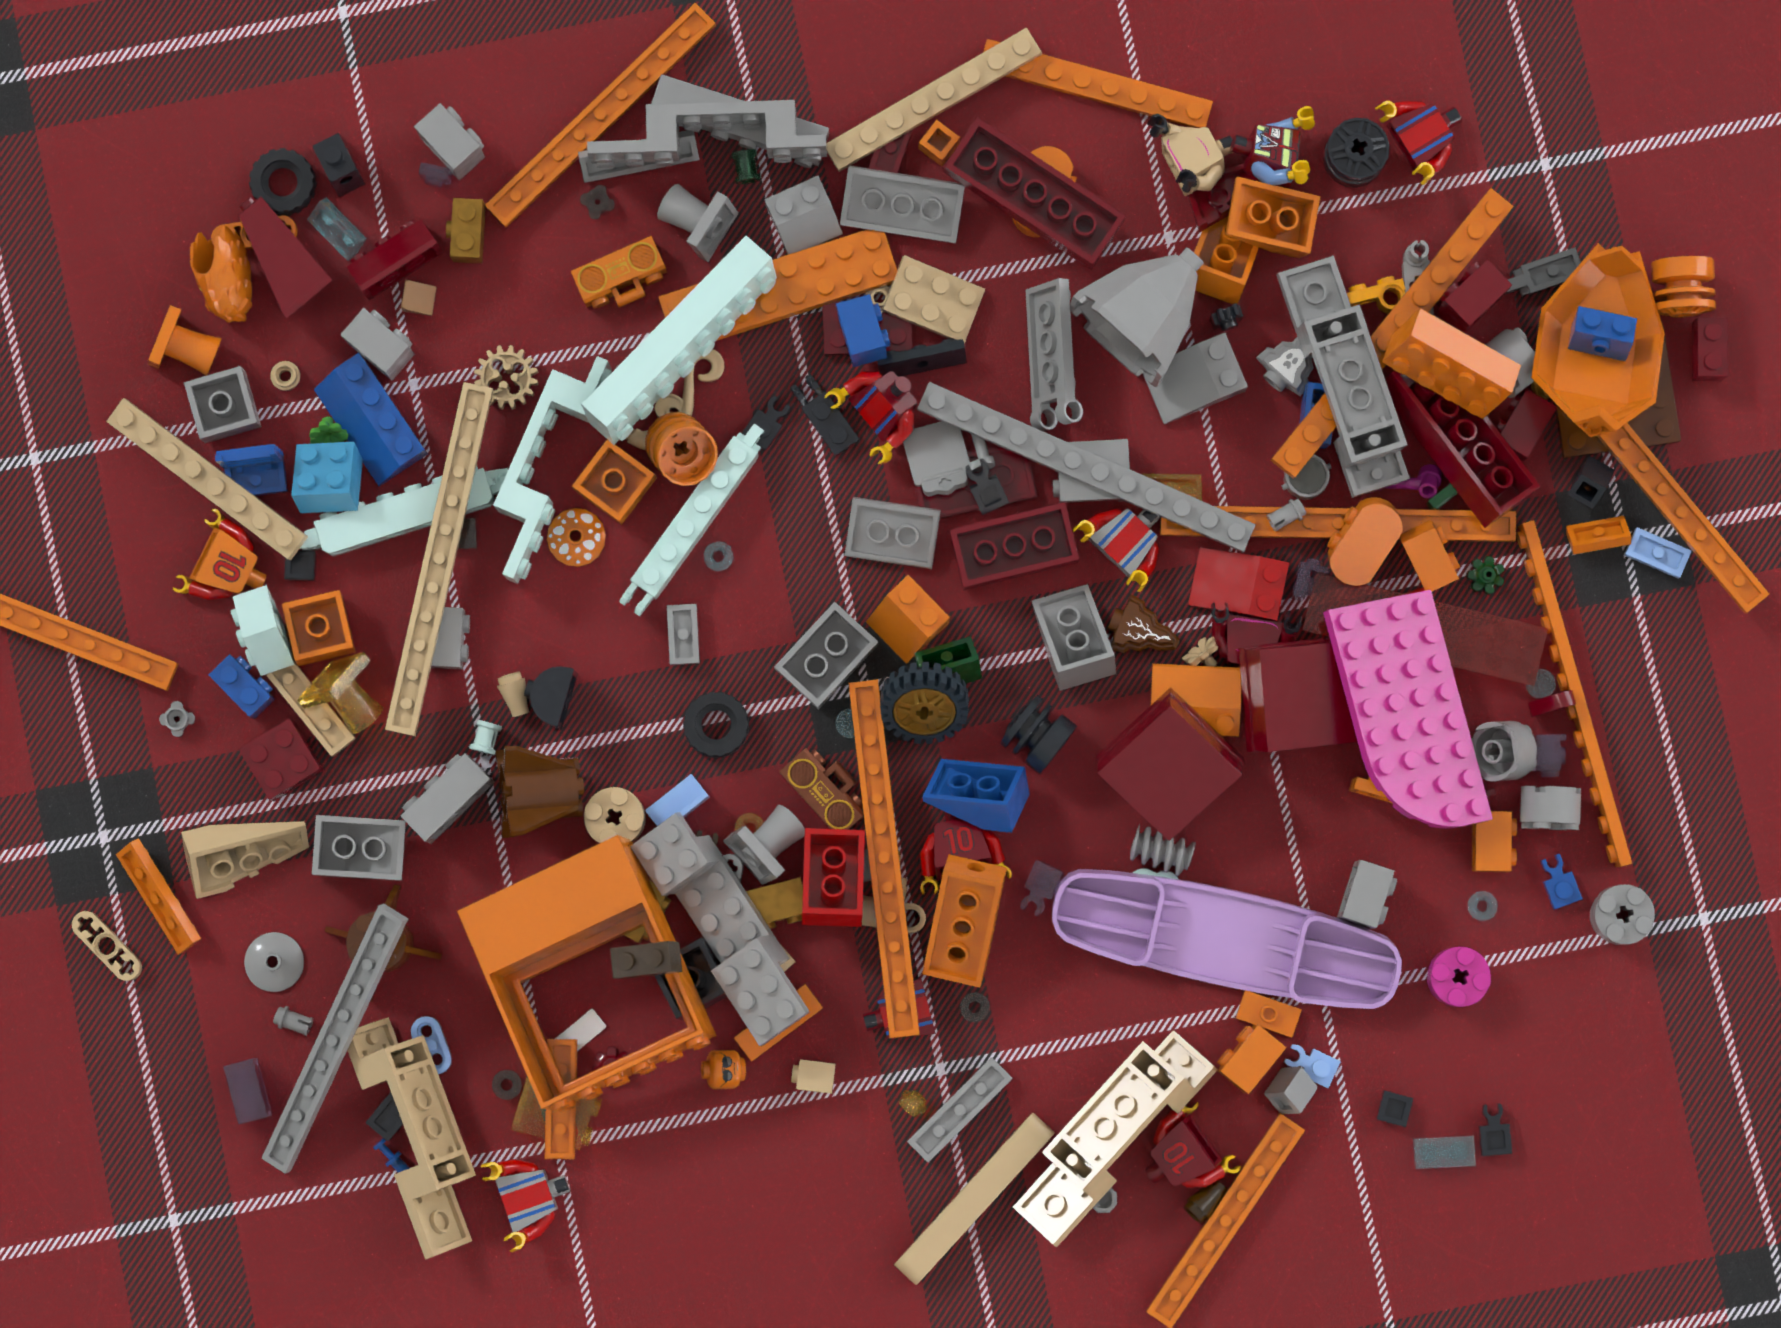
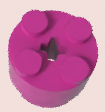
(1476, 978)

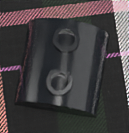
(552, 694)

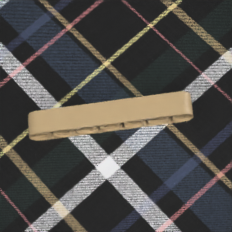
(974, 1198)

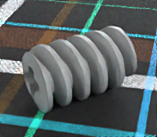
(1161, 850)

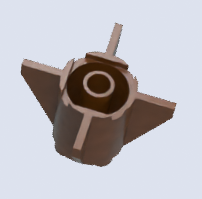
(536, 789)
(404, 945)

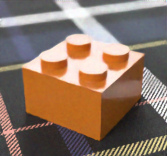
(614, 482)
(318, 628)
(1250, 1058)

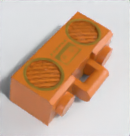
(626, 266)

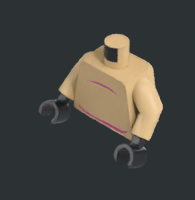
(1191, 154)

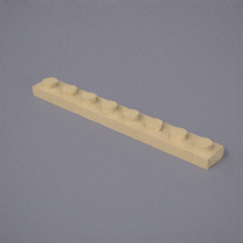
(933, 99)
(207, 479)

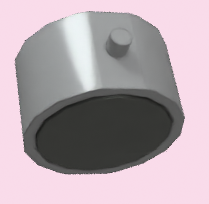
(1310, 480)

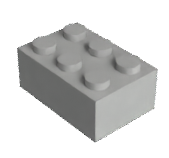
(826, 655)
(446, 797)

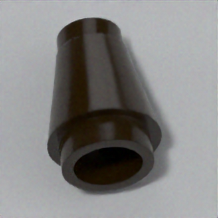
(1203, 1202)

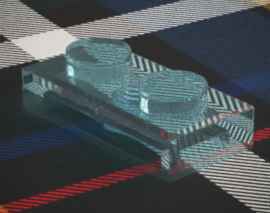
(337, 229)
(1444, 1152)

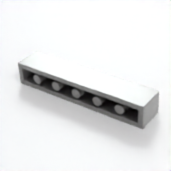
(676, 91)

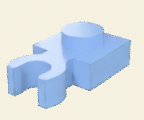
(1318, 1065)

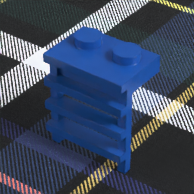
(255, 468)

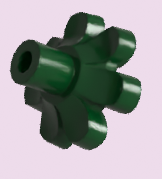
(1480, 577)

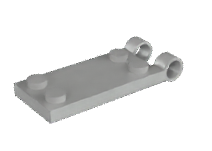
(1051, 354)

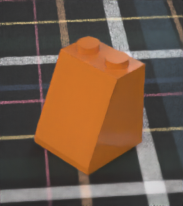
(908, 619)

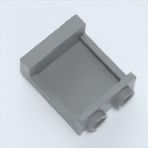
(1075, 491)

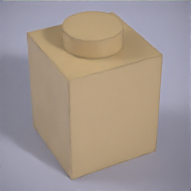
(814, 1076)

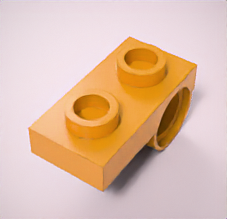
(1361, 295)

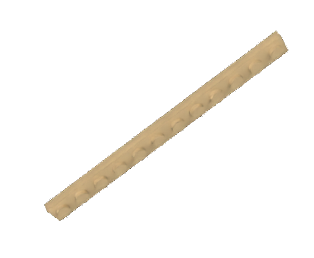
(439, 559)

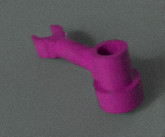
(1427, 481)

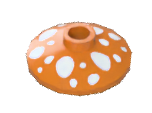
(582, 551)

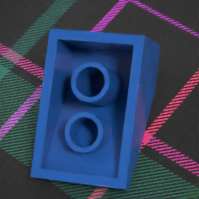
(979, 793)

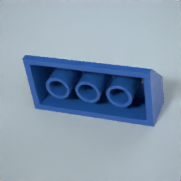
(371, 419)

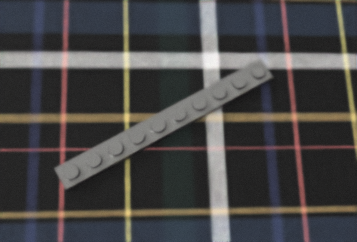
(334, 1038)

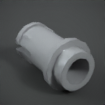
(1286, 514)
(292, 1021)

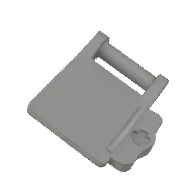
(940, 458)

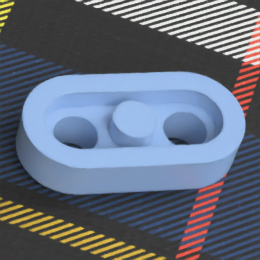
(436, 1042)

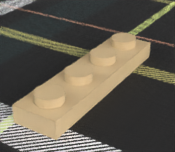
(320, 718)

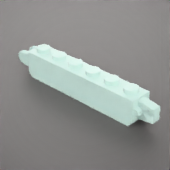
(394, 514)
(694, 518)

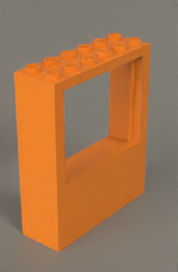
(556, 920)

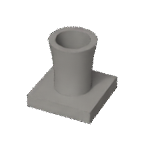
(704, 222)
(762, 847)

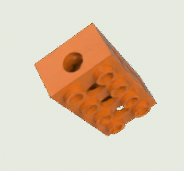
(964, 920)

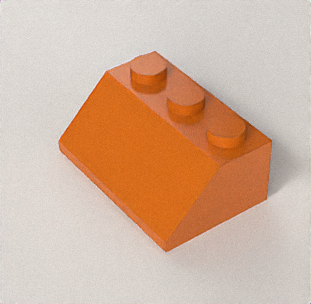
(1207, 689)

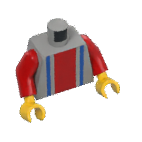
(1125, 541)
(526, 1197)

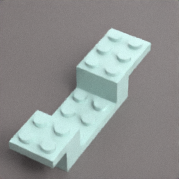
(522, 502)

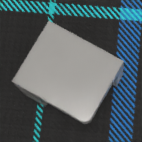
(1291, 1090)

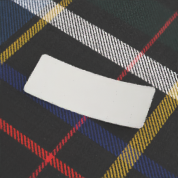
(584, 1029)

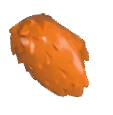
(223, 274)

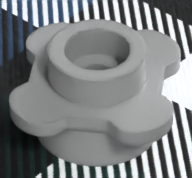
(168, 719)

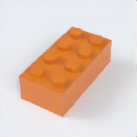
(1451, 363)

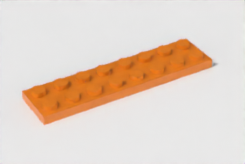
(814, 279)

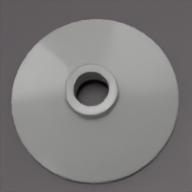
(289, 964)

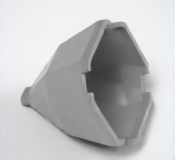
(1142, 311)

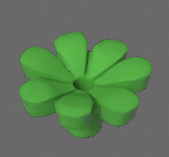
(328, 432)

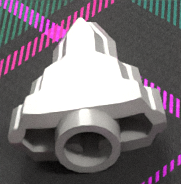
(1286, 366)

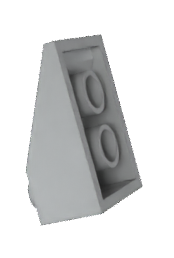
(1198, 379)
(1074, 637)
(358, 847)

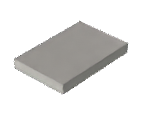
(892, 532)

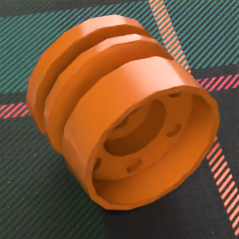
(1683, 282)
(690, 460)

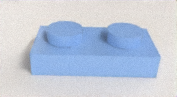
(1657, 553)

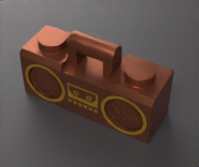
(812, 783)

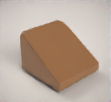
(418, 298)

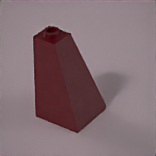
(284, 261)

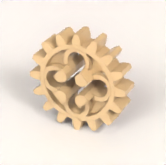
(509, 359)

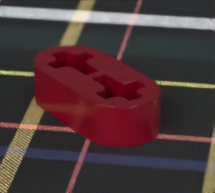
(1551, 703)

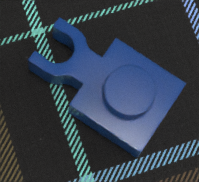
(1561, 887)

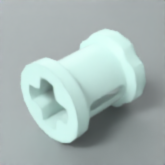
(485, 737)

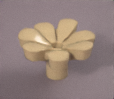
(1202, 653)

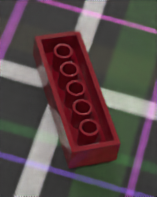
(1034, 193)
(1465, 449)

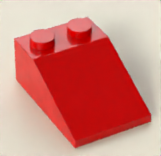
(1244, 581)

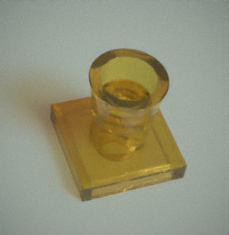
(338, 686)

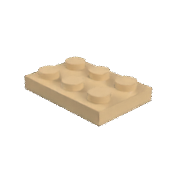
(933, 299)

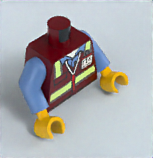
(1274, 150)

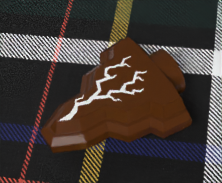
(1138, 629)

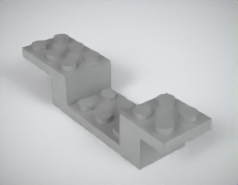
(663, 132)
(1349, 374)
(728, 922)

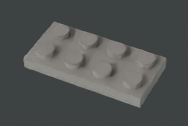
(902, 204)

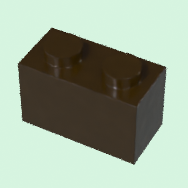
(646, 960)

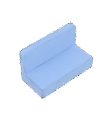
(682, 798)

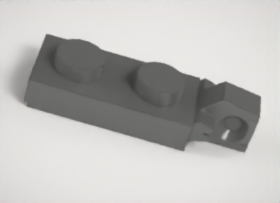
(1544, 272)

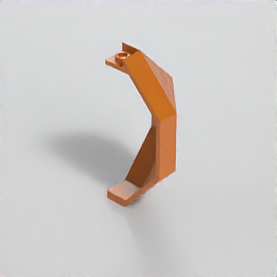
(1590, 388)

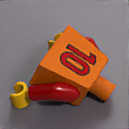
(224, 563)

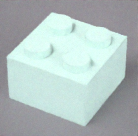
(262, 631)

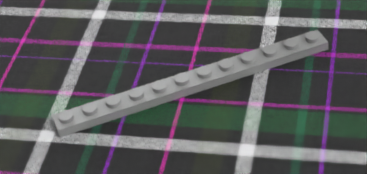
(1086, 467)

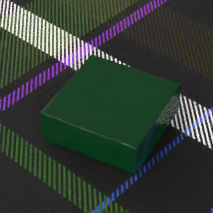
(1441, 498)

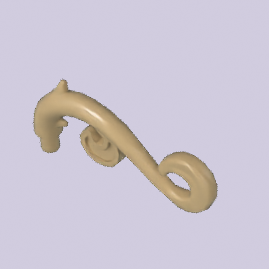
(684, 404)

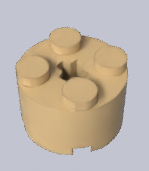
(619, 800)

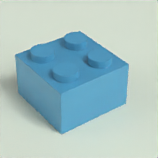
(327, 477)

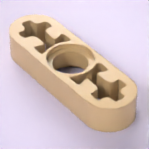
(97, 924)

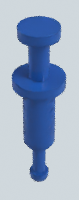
(394, 1159)

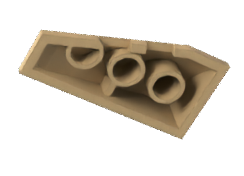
(232, 851)

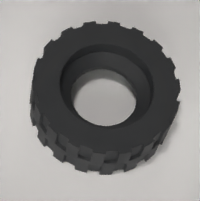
(283, 159)
(693, 724)

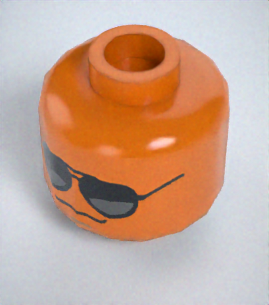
(723, 1069)

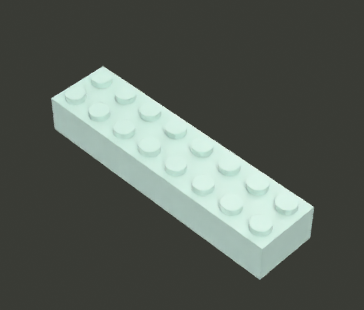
(680, 341)

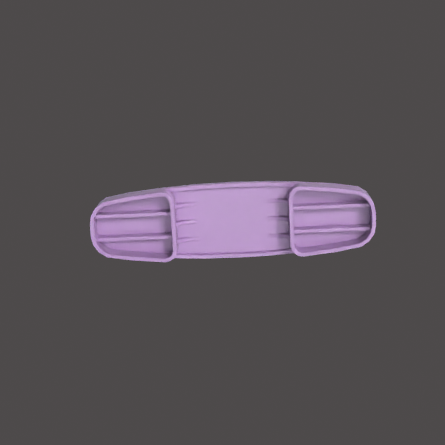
(1226, 938)

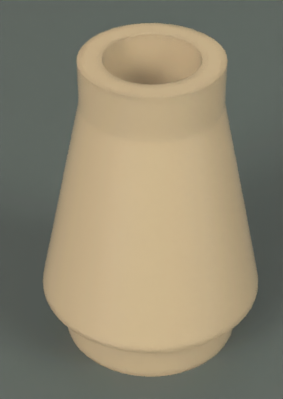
(512, 690)

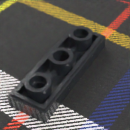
(924, 358)

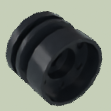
(1351, 168)
(1038, 734)

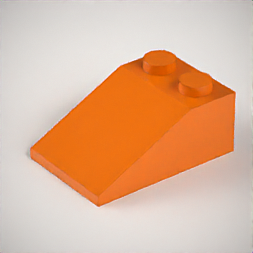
(1272, 217)
(1225, 263)

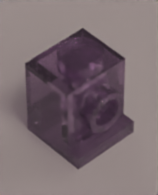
(1550, 754)

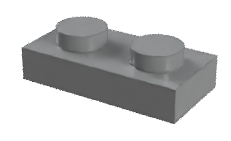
(683, 634)

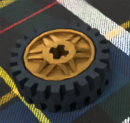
(924, 703)

